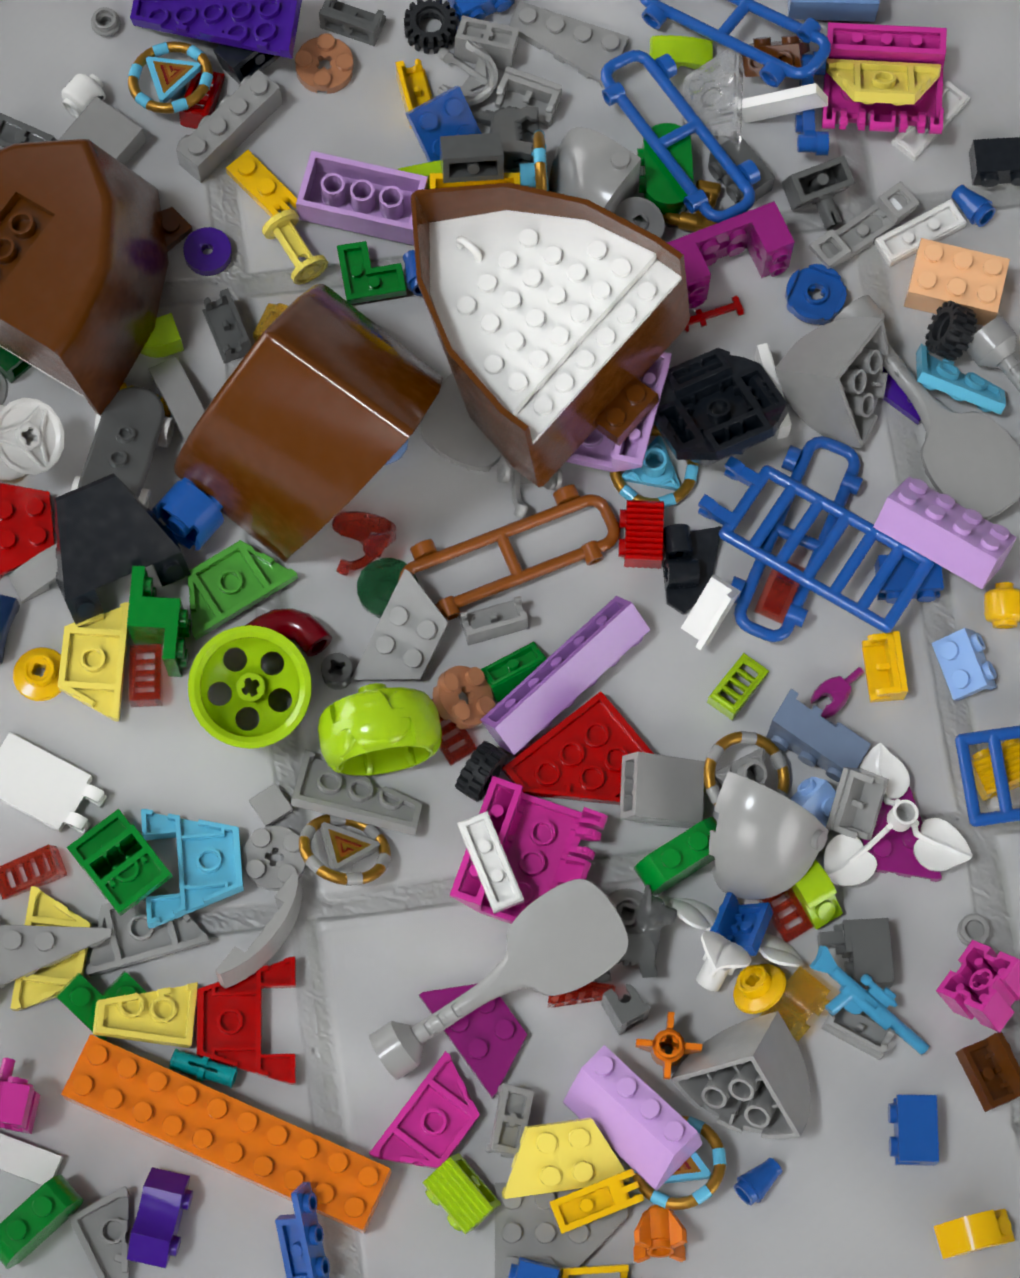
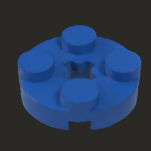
(820, 310)

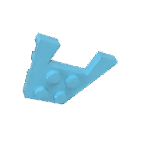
(206, 864)

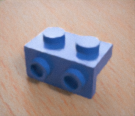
(743, 923)

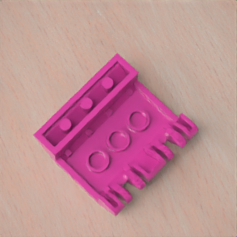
(887, 44)
(539, 845)

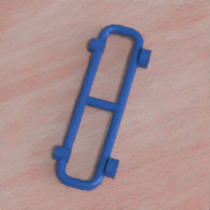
(774, 69)
(662, 70)
(797, 463)

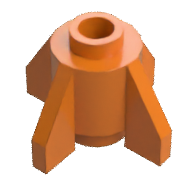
(674, 1040)
(659, 1235)

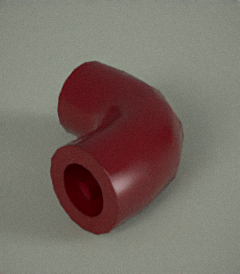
(296, 627)

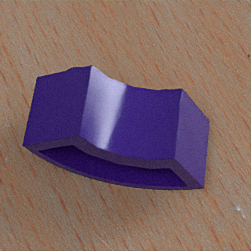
(159, 1218)

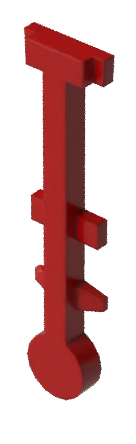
(703, 316)

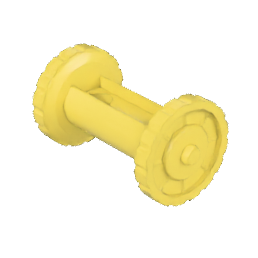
(283, 228)

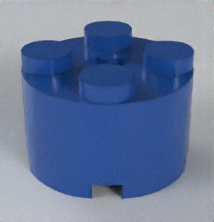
(189, 514)

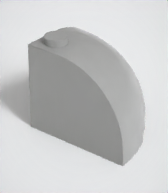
(594, 169)
(837, 378)
(761, 840)
(750, 1079)

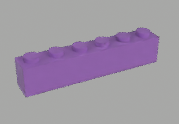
(565, 675)

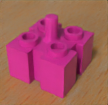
(983, 986)
(17, 1100)

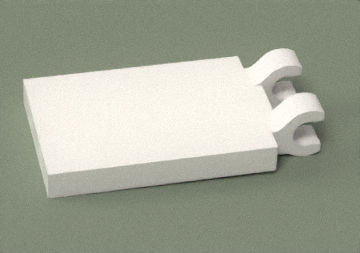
(45, 785)

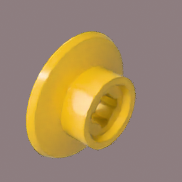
(34, 686)
(759, 988)

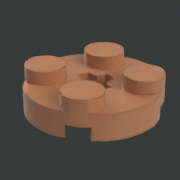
(319, 49)
(474, 685)

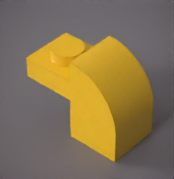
(974, 1233)

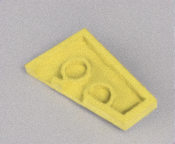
(149, 1017)

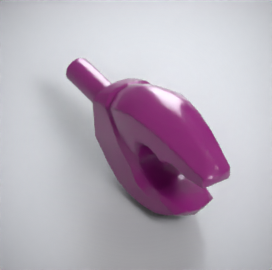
(837, 690)

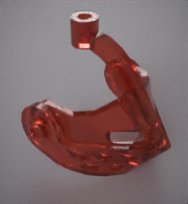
(359, 527)

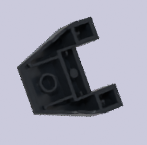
(100, 538)

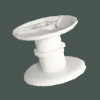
(28, 438)

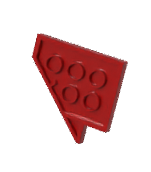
(579, 756)

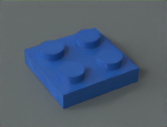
(441, 116)

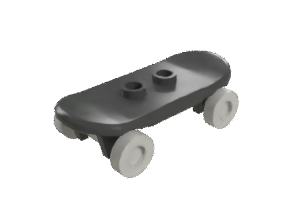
(127, 440)

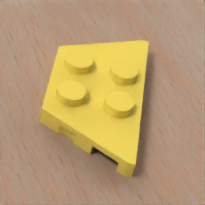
(883, 80)
(95, 661)
(49, 981)
(560, 1159)

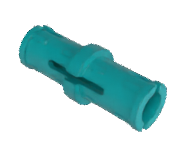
(224, 1074)

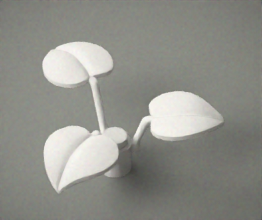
(938, 842)
(721, 954)

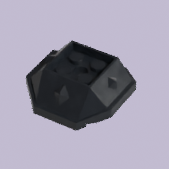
(718, 407)

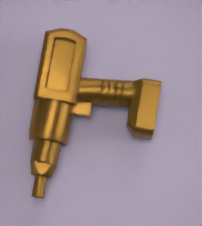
(696, 221)

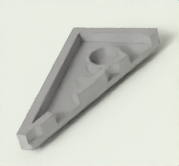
(30, 948)
(105, 1234)

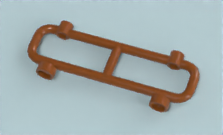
(567, 502)

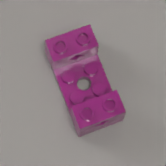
(758, 230)

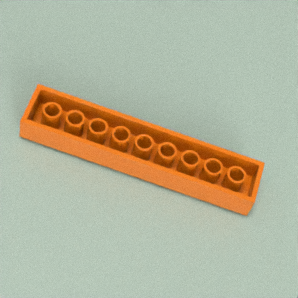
(225, 1132)

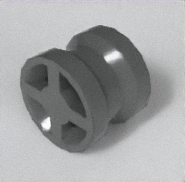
(339, 677)

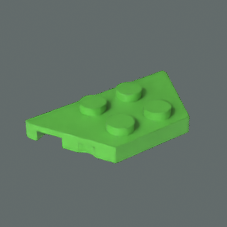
(231, 585)

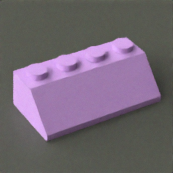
(632, 1118)

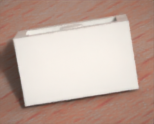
(710, 610)

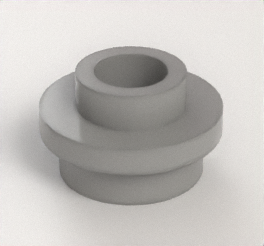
(102, 15)

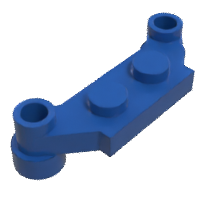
(810, 140)

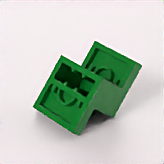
(158, 621)
(119, 862)

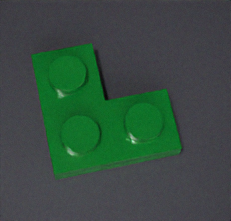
(368, 283)
(81, 996)

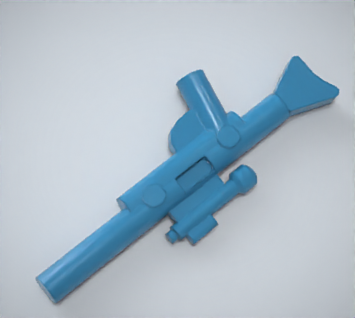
(872, 1002)

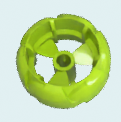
(379, 730)

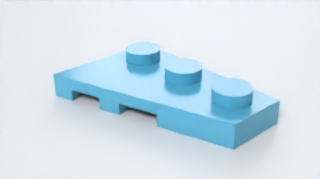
(947, 378)

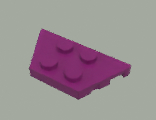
(895, 850)
(484, 1038)

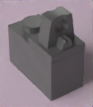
(867, 947)

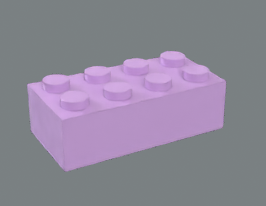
(359, 197)
(945, 531)

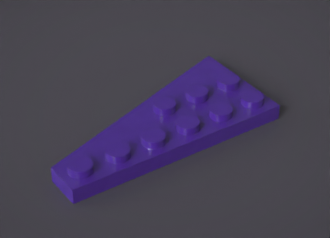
(244, 24)

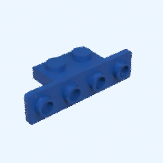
(302, 1237)

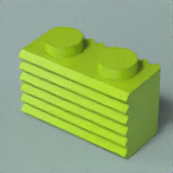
(460, 1194)

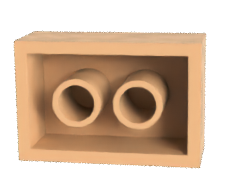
(956, 275)

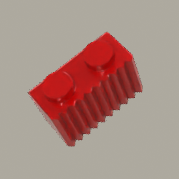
(643, 534)

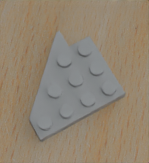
(529, 1230)

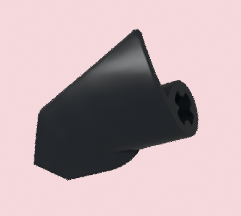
(688, 563)

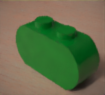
(657, 181)
(677, 858)
(37, 1219)

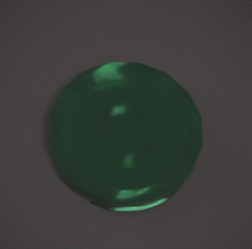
(378, 583)

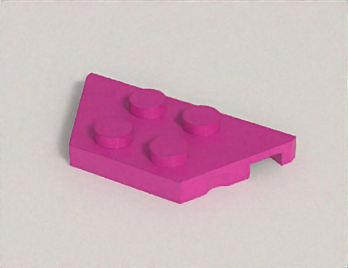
(430, 1121)

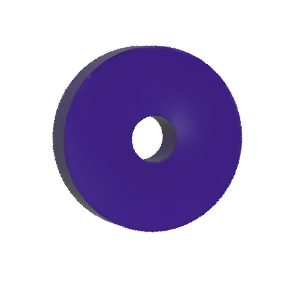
(207, 239)

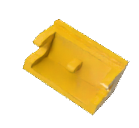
(412, 85)
(884, 667)

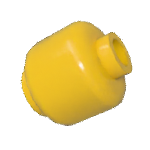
(1002, 606)

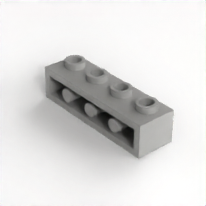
(229, 125)

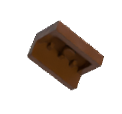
(788, 50)
(991, 1071)

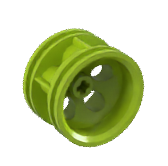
(210, 668)

